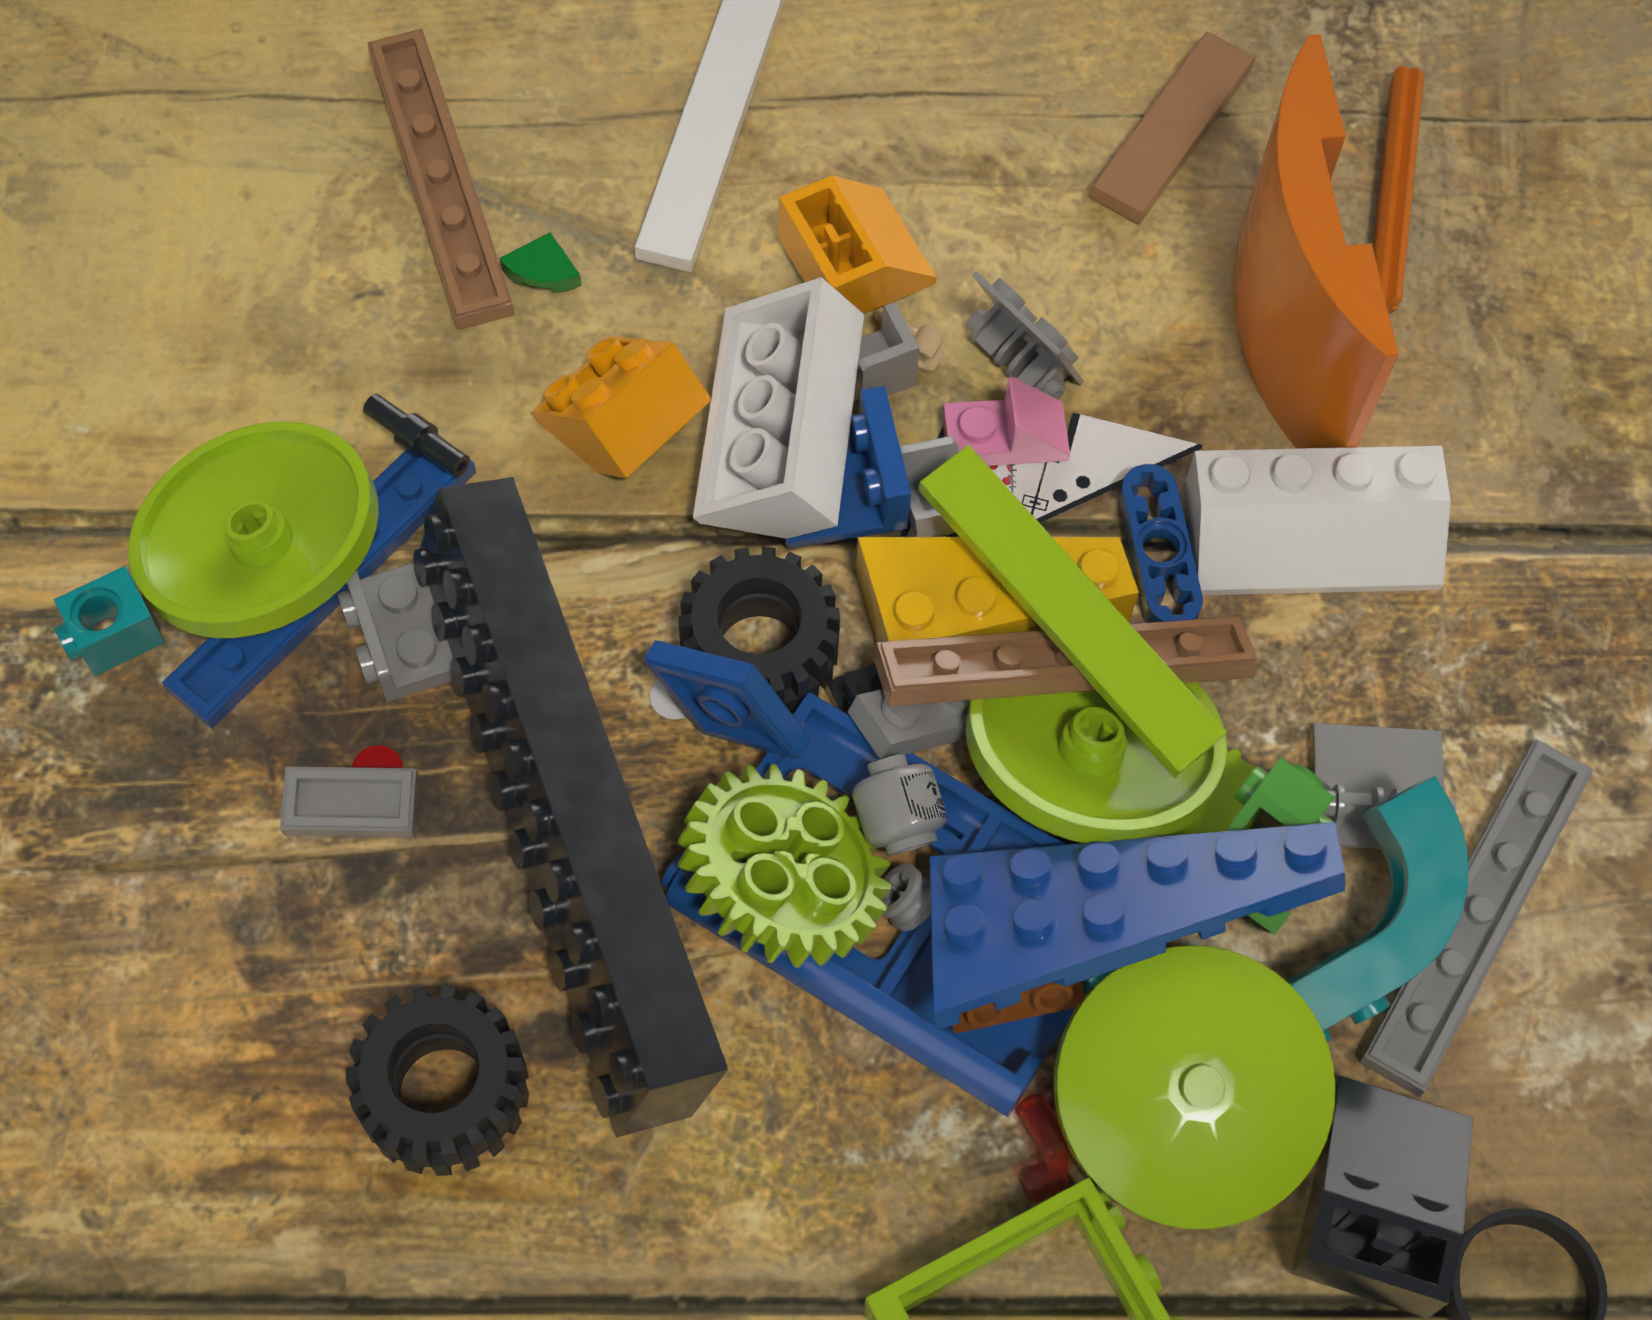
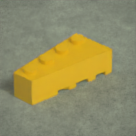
(946, 591)

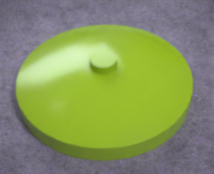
(253, 529)
(1082, 769)
(1194, 1087)

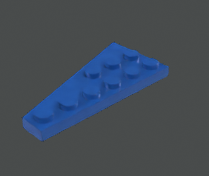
(1097, 906)

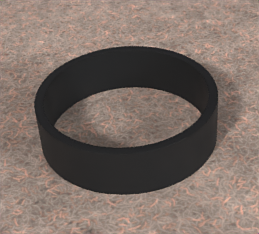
(1562, 1233)

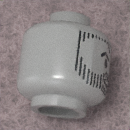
(899, 805)

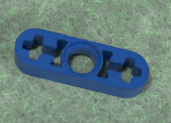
(1167, 524)

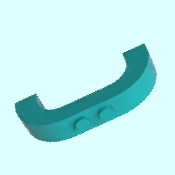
(1425, 902)

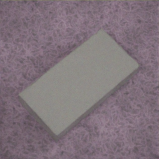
(349, 802)

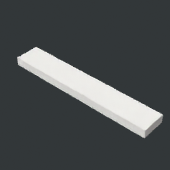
(707, 133)

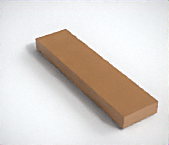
(1172, 127)

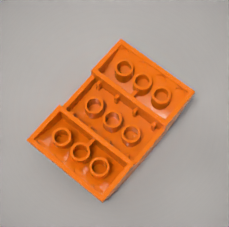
(1302, 297)

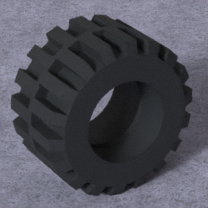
(770, 589)
(413, 1032)

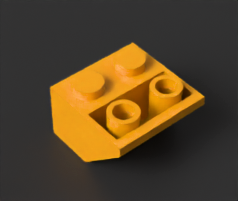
(852, 242)
(622, 403)

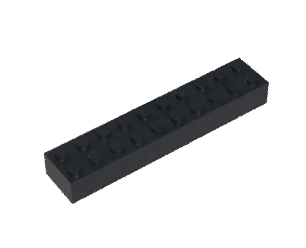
(567, 811)

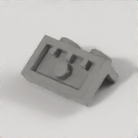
(398, 632)

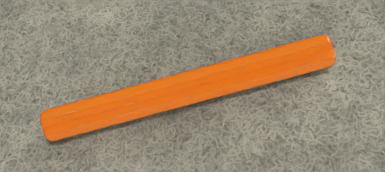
(1397, 181)

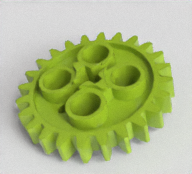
(783, 865)

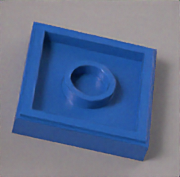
(727, 699)

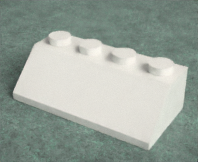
(781, 413)
(1318, 519)

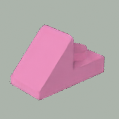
(1013, 430)

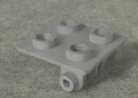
(1009, 335)
(1368, 767)

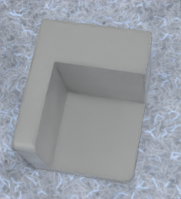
(888, 355)

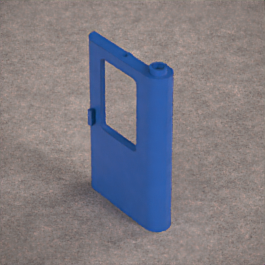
(896, 992)

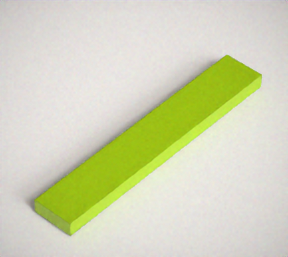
(1072, 611)

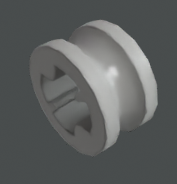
(908, 898)

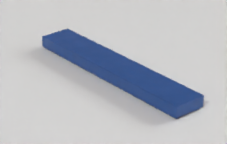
(230, 668)

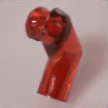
(1050, 1172)

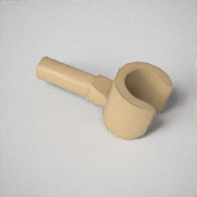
(929, 341)

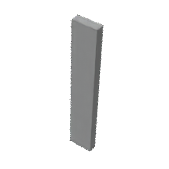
(1499, 880)

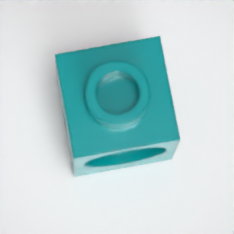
(100, 599)

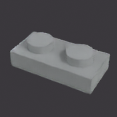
(907, 727)

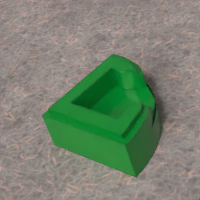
(541, 265)

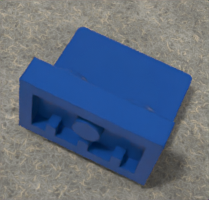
(874, 480)

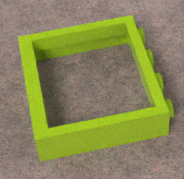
(1097, 1220)

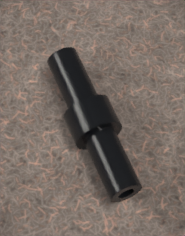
(416, 435)

